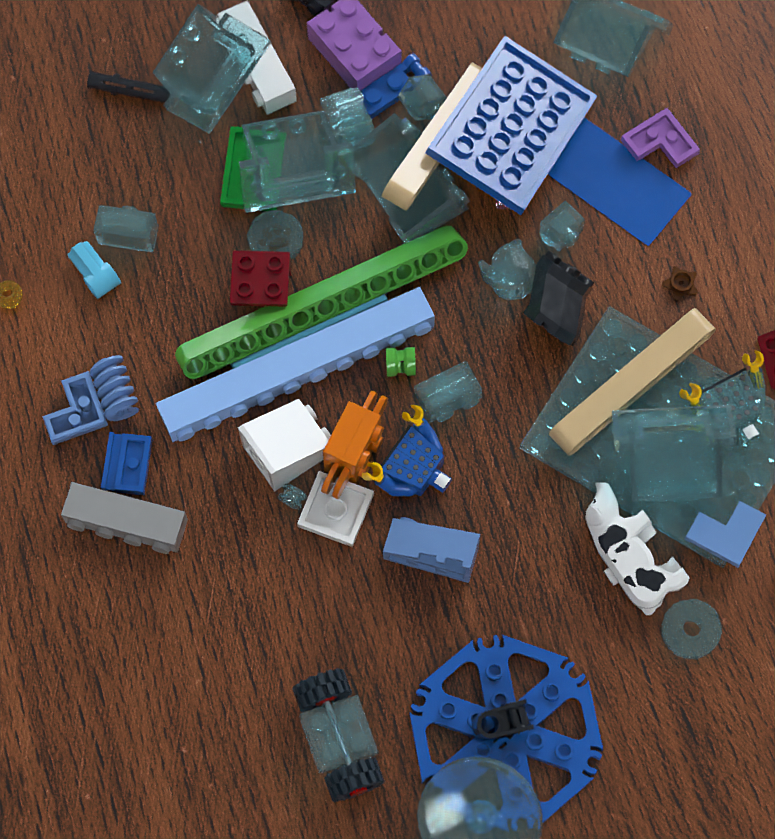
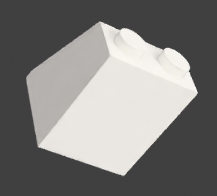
(284, 442)

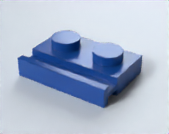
(126, 463)

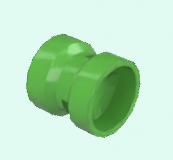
(394, 363)

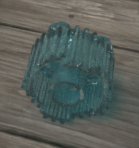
(347, 115)

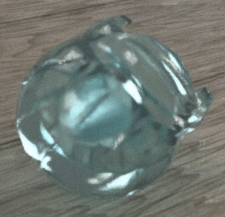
(510, 272)

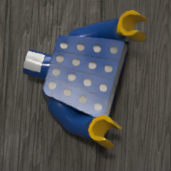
(412, 461)

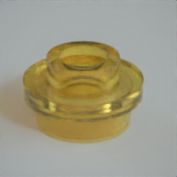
(16, 296)

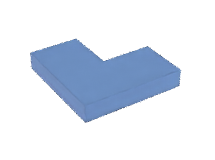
(730, 540)

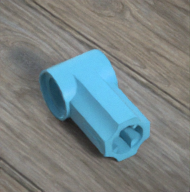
(97, 275)

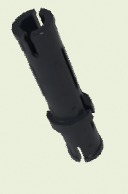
(98, 80)

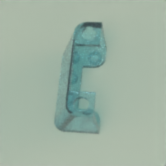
(379, 157)

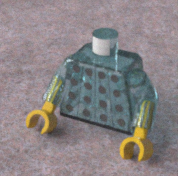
(741, 390)

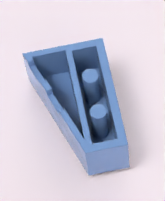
(432, 548)

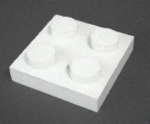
(334, 517)

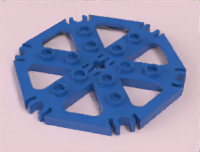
(498, 690)

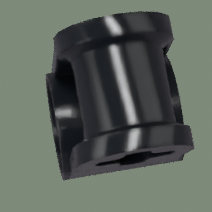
(507, 719)

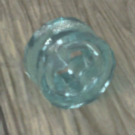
(292, 496)

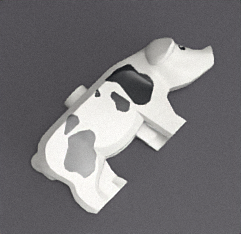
(624, 551)

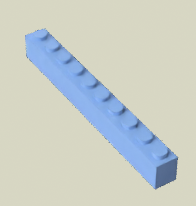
(296, 364)

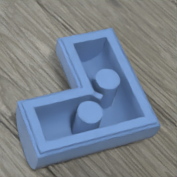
(83, 414)

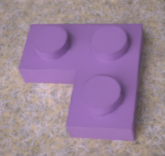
(661, 132)

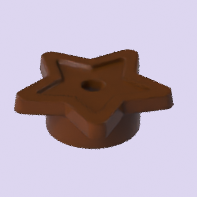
(681, 276)

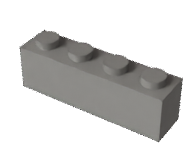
(124, 517)

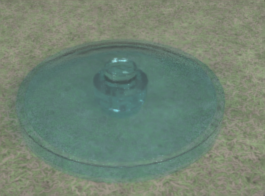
(479, 802)

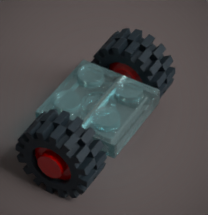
(338, 734)

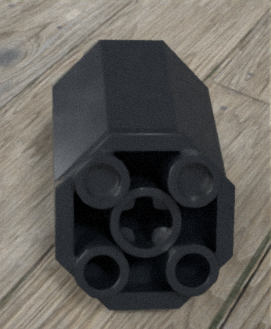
(558, 298)

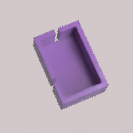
(353, 43)

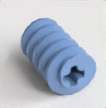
(111, 388)

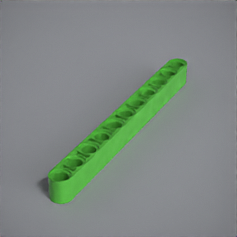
(321, 302)

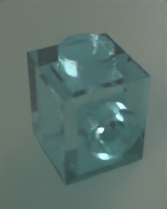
(421, 97)
(561, 227)

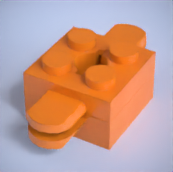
(352, 443)

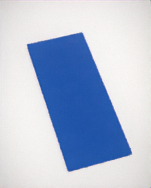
(616, 184)

